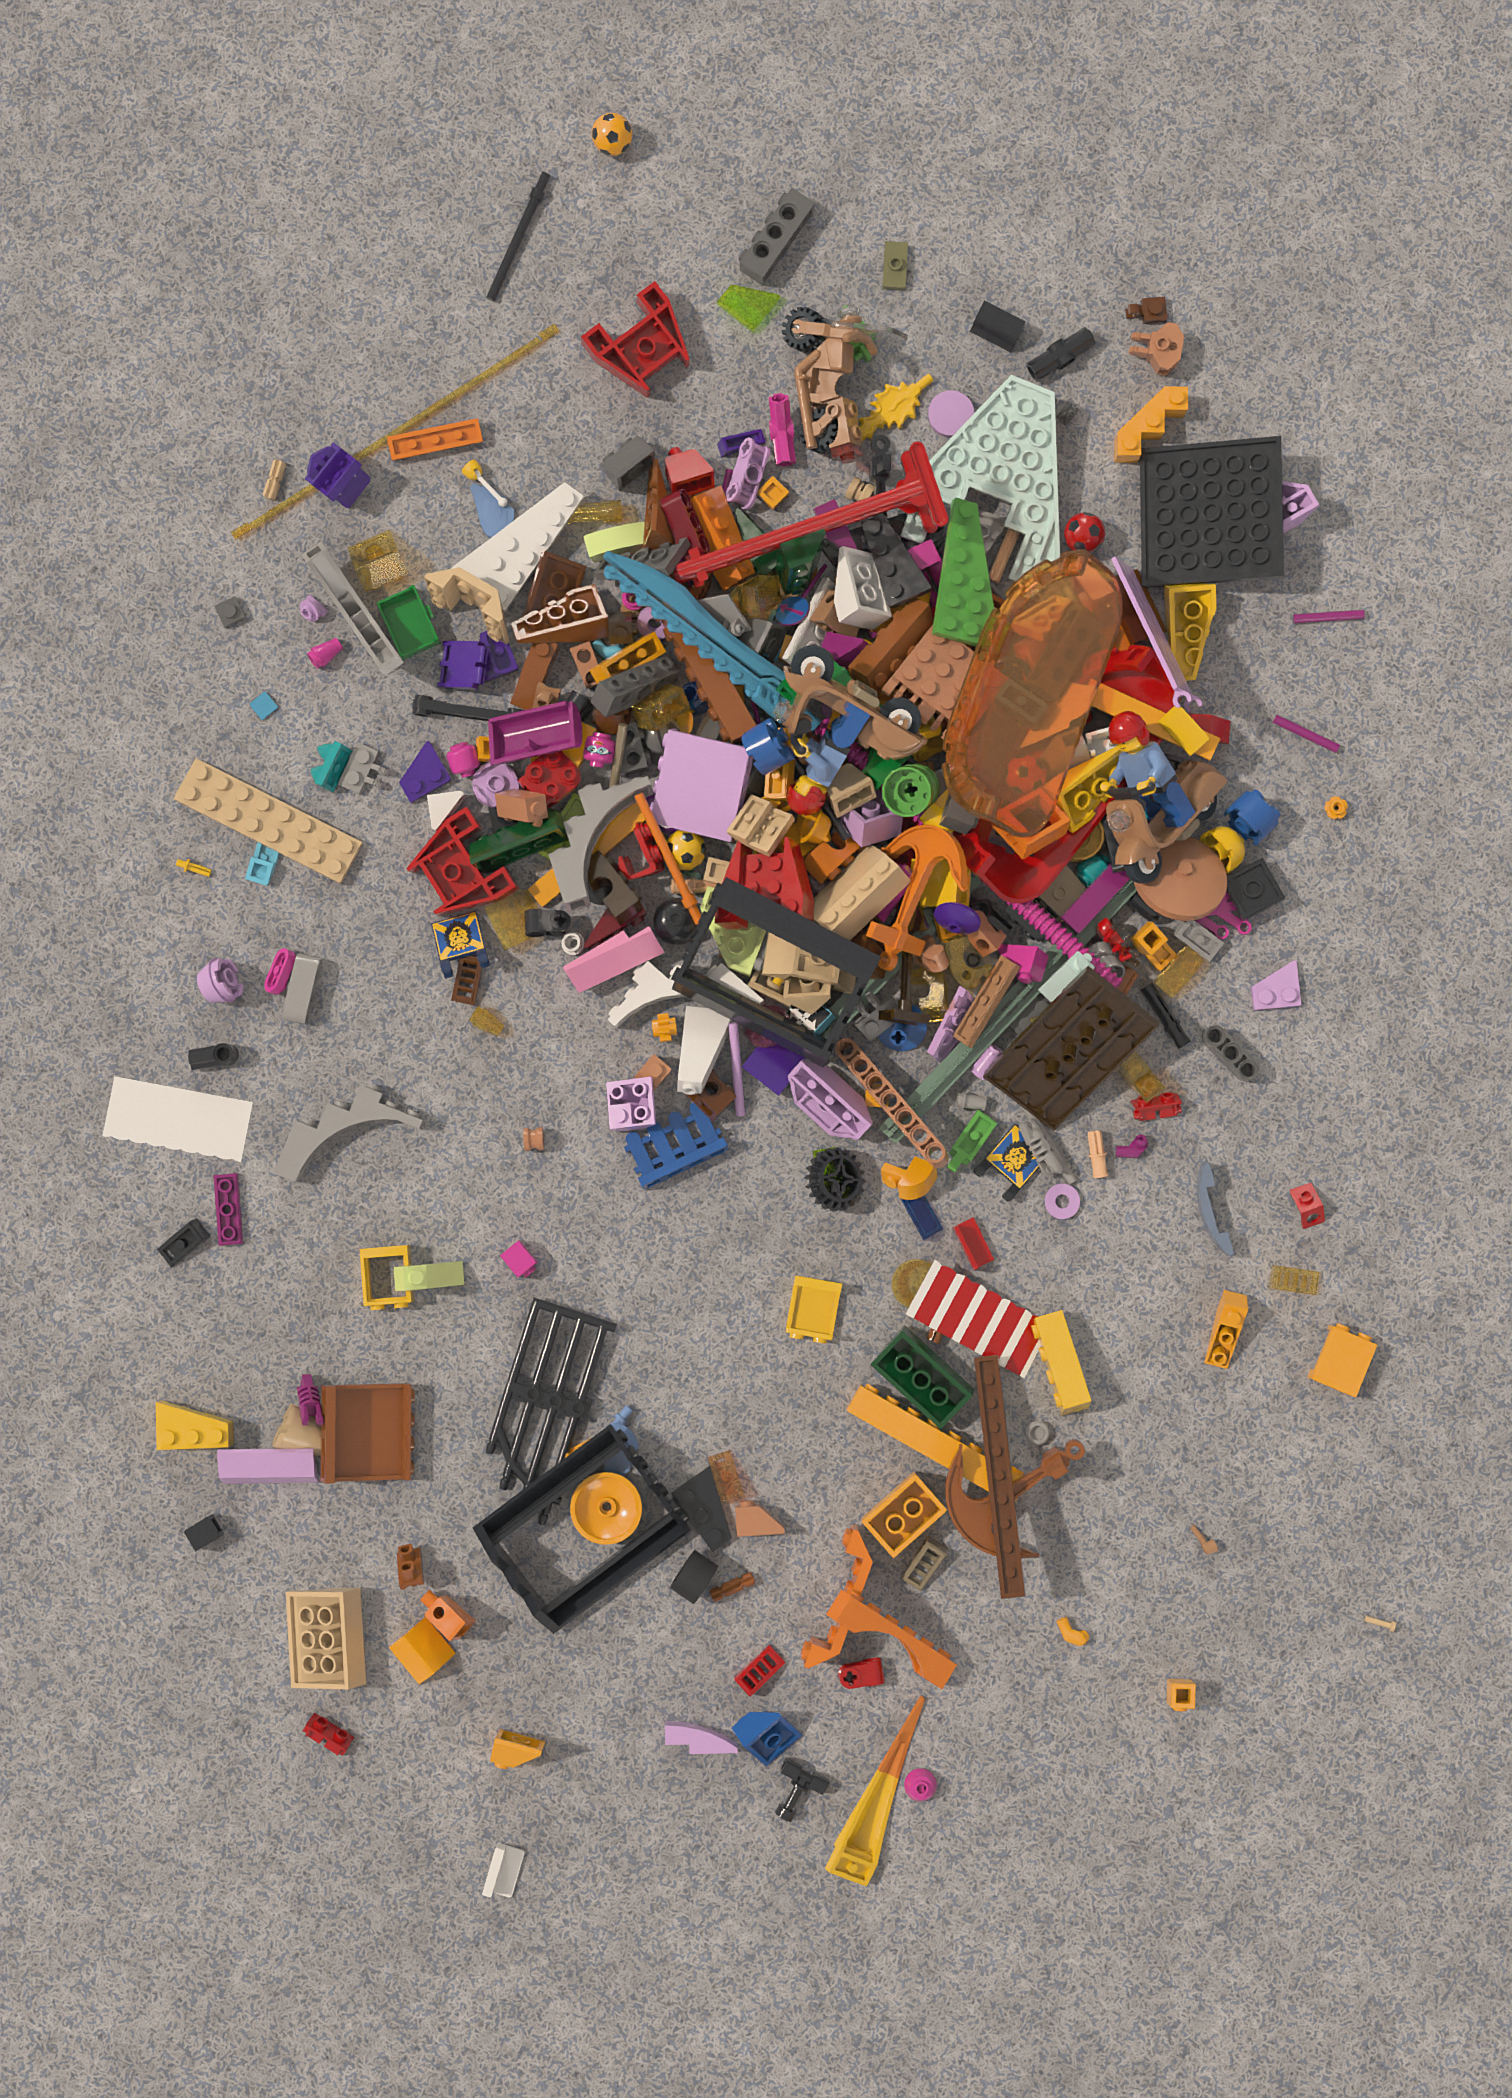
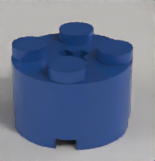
(767, 746)
(1252, 816)

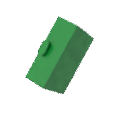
(409, 622)

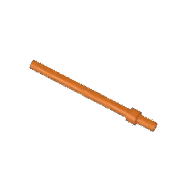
(689, 900)

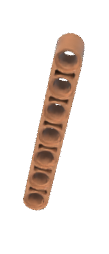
(896, 1112)

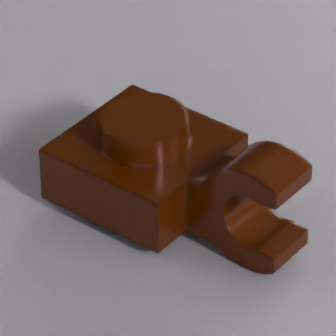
(1151, 310)

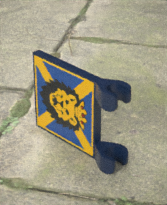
(457, 939)

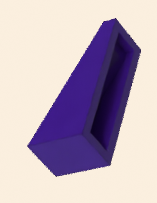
(731, 444)

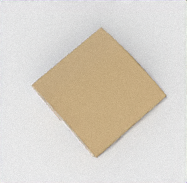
(760, 825)

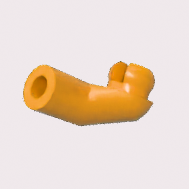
(1070, 1635)

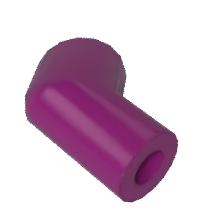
(1135, 1149)

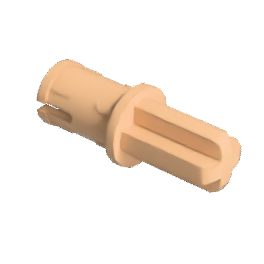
(694, 886)
(1097, 1154)

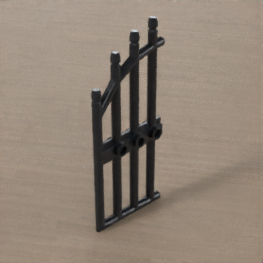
(545, 1396)

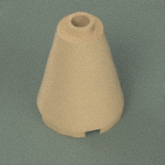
(294, 1435)

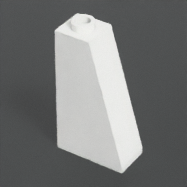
(701, 1045)

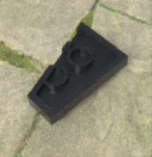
(704, 1508)

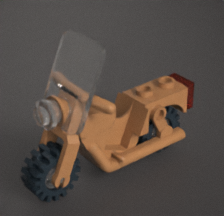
(816, 376)

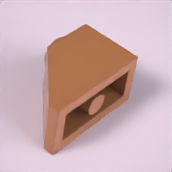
(654, 1068)
(755, 1520)

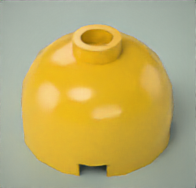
(1226, 844)

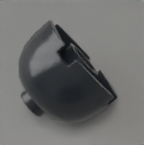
(674, 922)

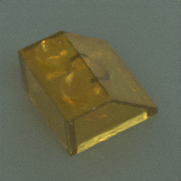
(377, 561)

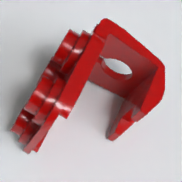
(551, 776)
(650, 850)

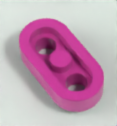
(280, 971)

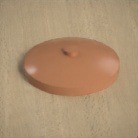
(1188, 883)

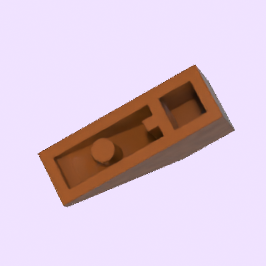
(535, 670)

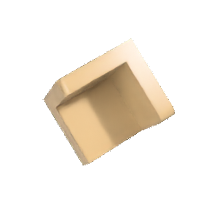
(715, 870)

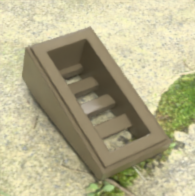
(933, 1545)

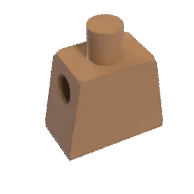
(826, 617)

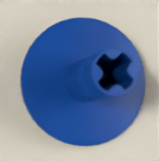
(903, 1036)

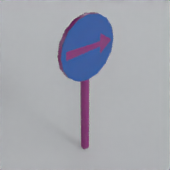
(795, 608)

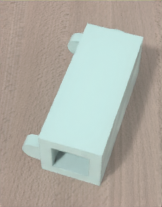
(1065, 975)

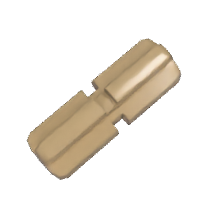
(276, 475)

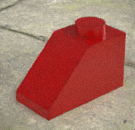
(1214, 725)

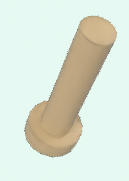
(1391, 1626)

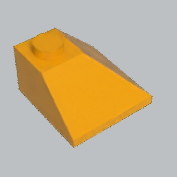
(514, 1749)

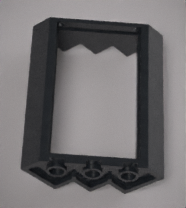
(795, 930)
(612, 1570)

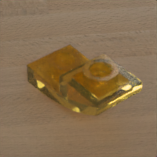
(1179, 972)

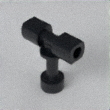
(802, 1782)

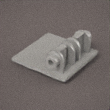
(726, 613)

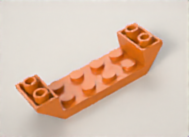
(817, 1650)

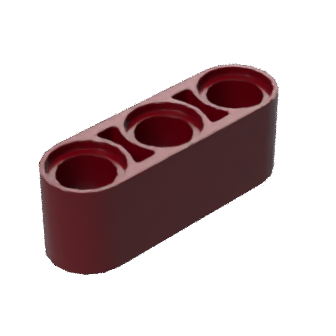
(684, 521)

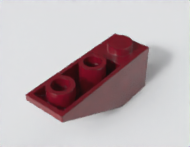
(609, 927)

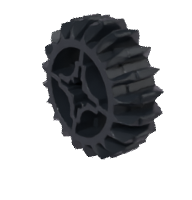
(828, 1190)

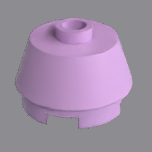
(218, 981)

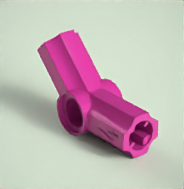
(781, 430)

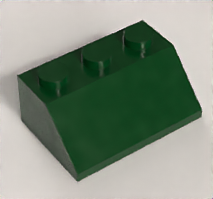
(798, 561)

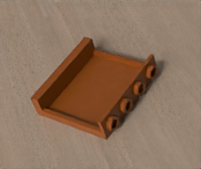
(366, 1432)

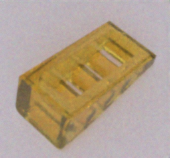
(1275, 1279)

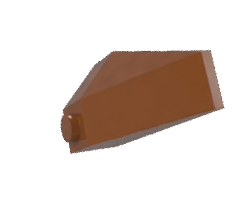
(655, 525)
(571, 619)

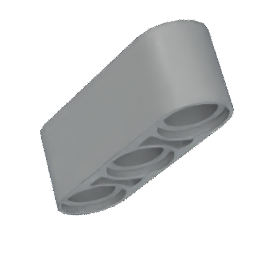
(302, 988)

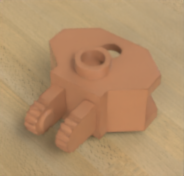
(1163, 348)

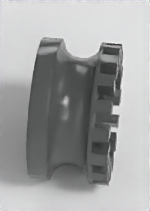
(1066, 413)

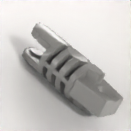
(1041, 1149)

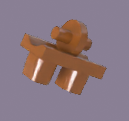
(409, 1566)

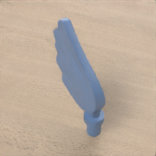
(491, 515)
(619, 1463)

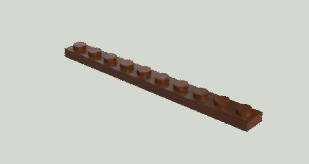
(999, 1477)

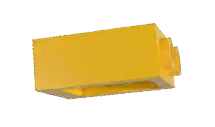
(365, 1255)

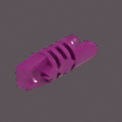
(309, 1400)

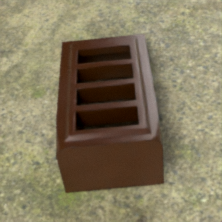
(476, 981)

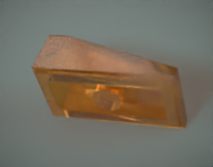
(726, 1477)

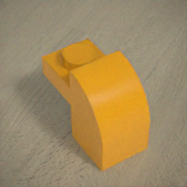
(1153, 945)
(912, 1182)

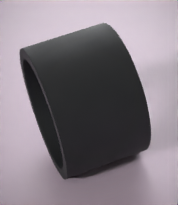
(694, 1577)

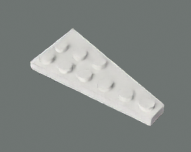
(515, 551)

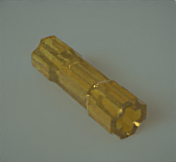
(603, 511)

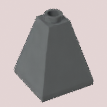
(764, 637)

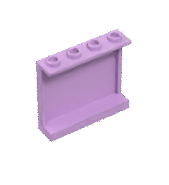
(700, 784)

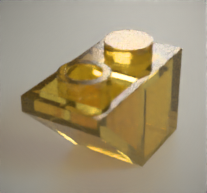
(1140, 1077)

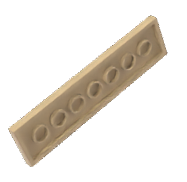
(268, 821)

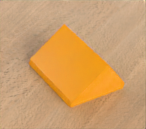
(422, 1650)

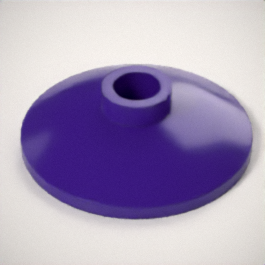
(957, 918)

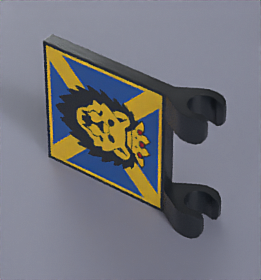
(1012, 1160)

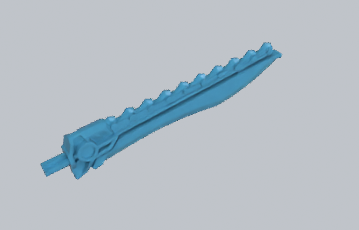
(683, 604)

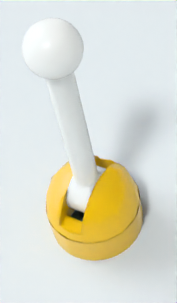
(473, 471)

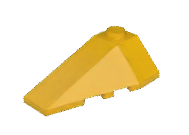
(1082, 787)

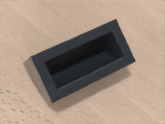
(997, 326)

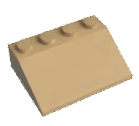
(859, 893)
(326, 1638)

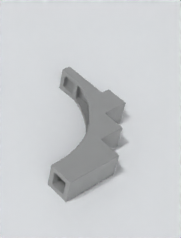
(306, 1140)

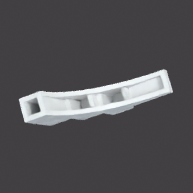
(656, 987)

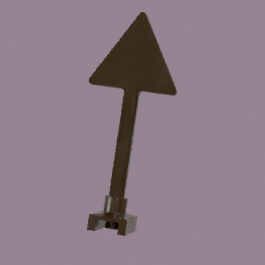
(904, 1012)

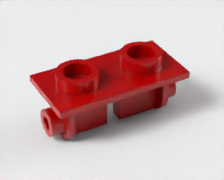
(1166, 1103)
(337, 1738)

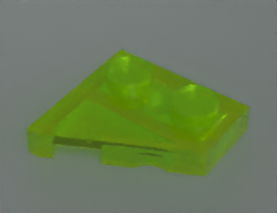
(748, 305)

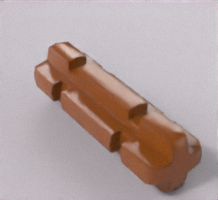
(732, 1586)

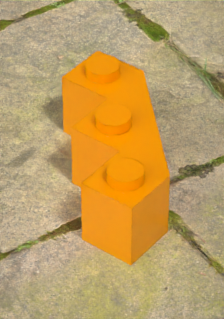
(1149, 423)

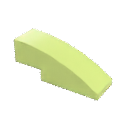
(616, 540)

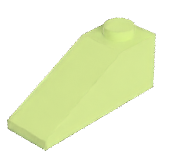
(428, 1276)

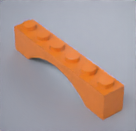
(858, 1617)

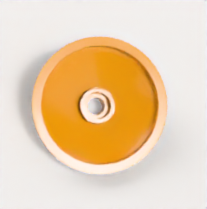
(602, 1525)

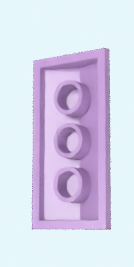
(267, 1466)

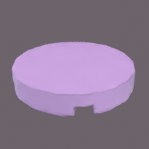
(949, 412)
(492, 780)

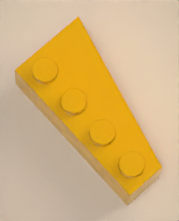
(1062, 1363)

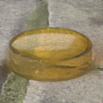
(908, 1280)

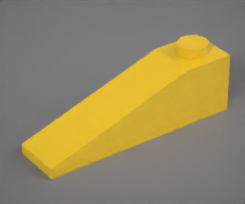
(1188, 620)

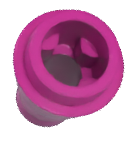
(324, 653)

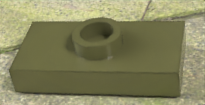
(895, 265)

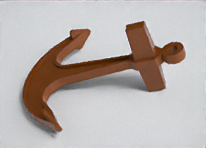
(973, 1515)

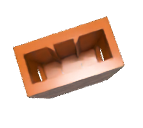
(455, 1619)

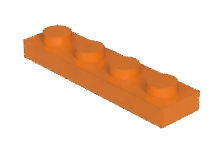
(435, 439)

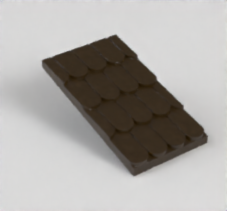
(1071, 1048)

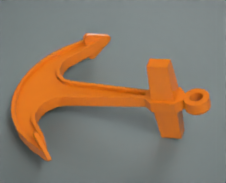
(930, 847)

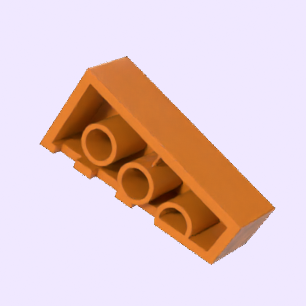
(721, 532)

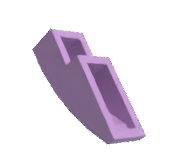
(699, 1738)

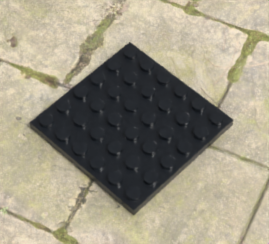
(1212, 512)

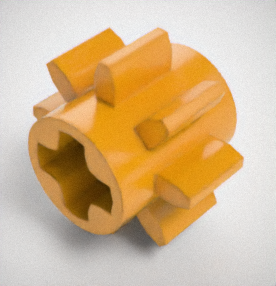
(664, 1027)

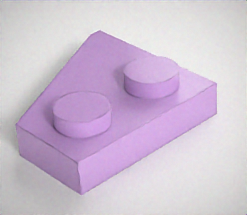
(1278, 989)

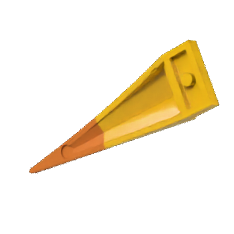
(861, 1838)

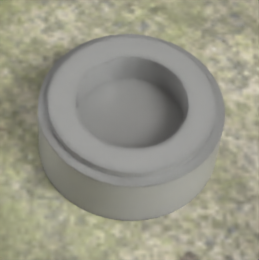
(1037, 1432)

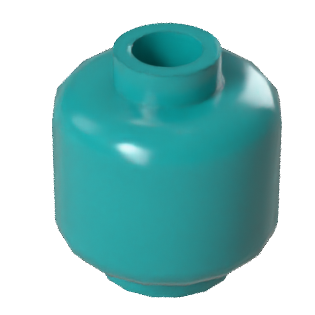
(1091, 868)

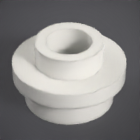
(566, 941)

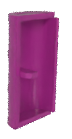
(534, 732)

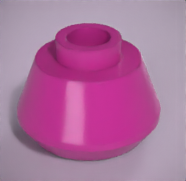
(920, 1777)

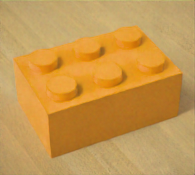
(903, 1514)

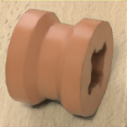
(533, 1138)

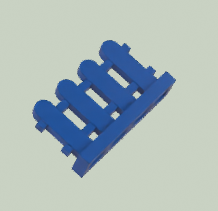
(674, 1166)

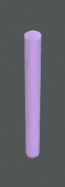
(736, 1068)

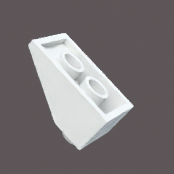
(859, 591)

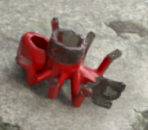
(1118, 937)

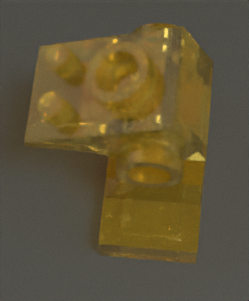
(954, 950)
(937, 1000)

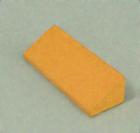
(779, 780)

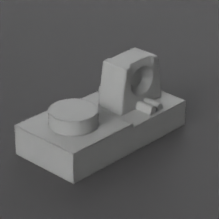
(1198, 938)

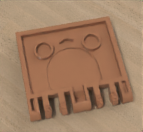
(933, 676)

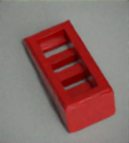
(764, 1676)

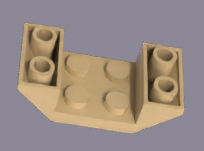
(453, 584)
(787, 960)

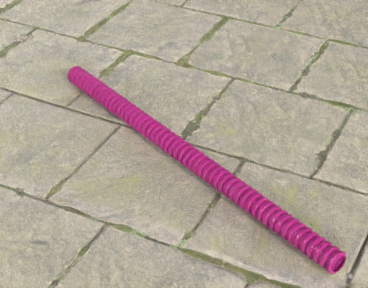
(1028, 909)

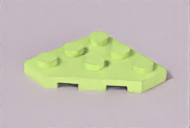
(736, 946)

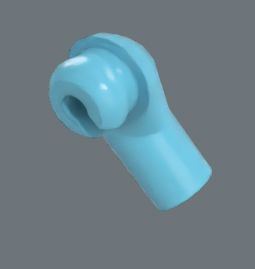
(604, 651)

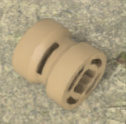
(858, 490)

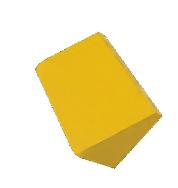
(1184, 730)

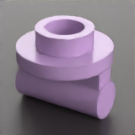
(312, 609)

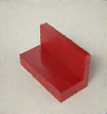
(973, 1243)

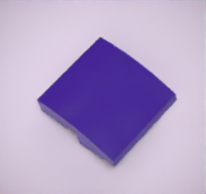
(772, 1066)

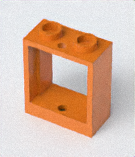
(1028, 845)

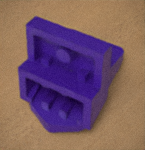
(336, 475)

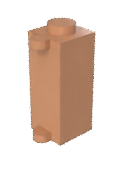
(521, 806)

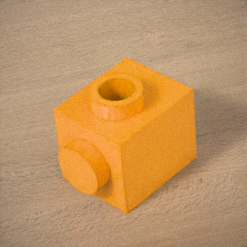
(1181, 1694)

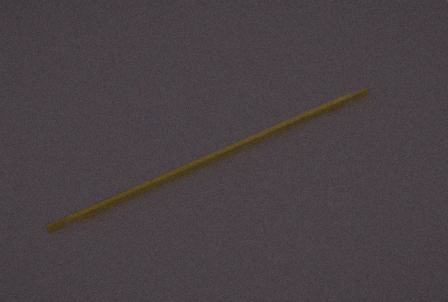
(545, 334)

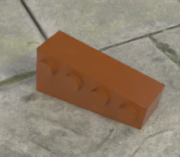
(892, 645)

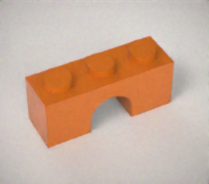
(826, 861)

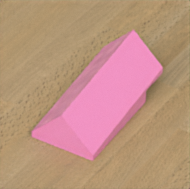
(612, 958)

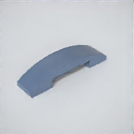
(1205, 1180)

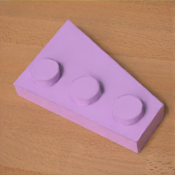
(943, 1040)

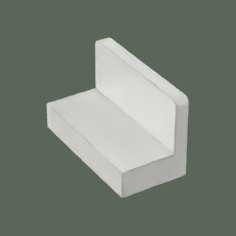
(503, 1871)

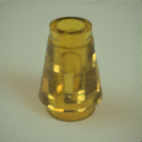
(486, 1021)

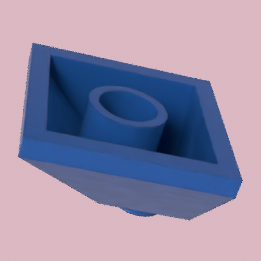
(765, 1734)

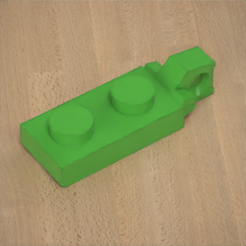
(970, 1140)

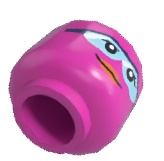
(599, 749)

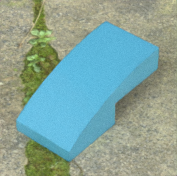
(262, 865)

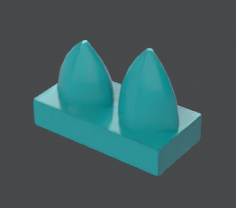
(335, 760)

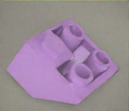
(631, 1104)

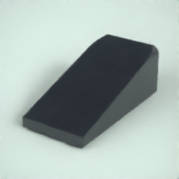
(184, 1242)

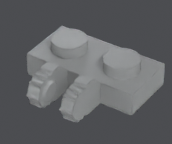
(359, 768)
(869, 1022)

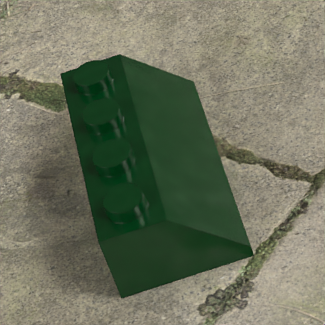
(517, 842)
(922, 1377)

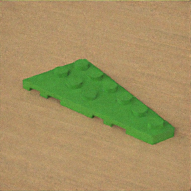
(964, 584)

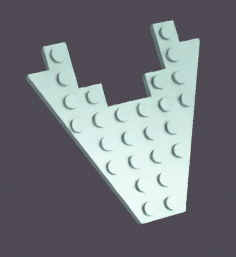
(1011, 456)

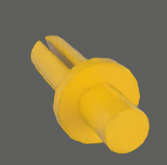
(187, 865)

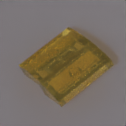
(509, 920)

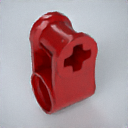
(867, 1673)

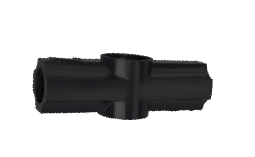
(1060, 354)

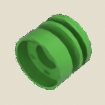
(906, 802)

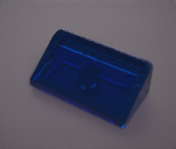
(922, 1216)

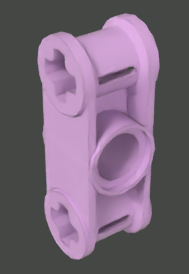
(743, 485)

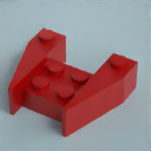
(644, 346)
(450, 870)
(776, 877)

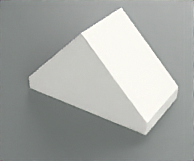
(443, 806)

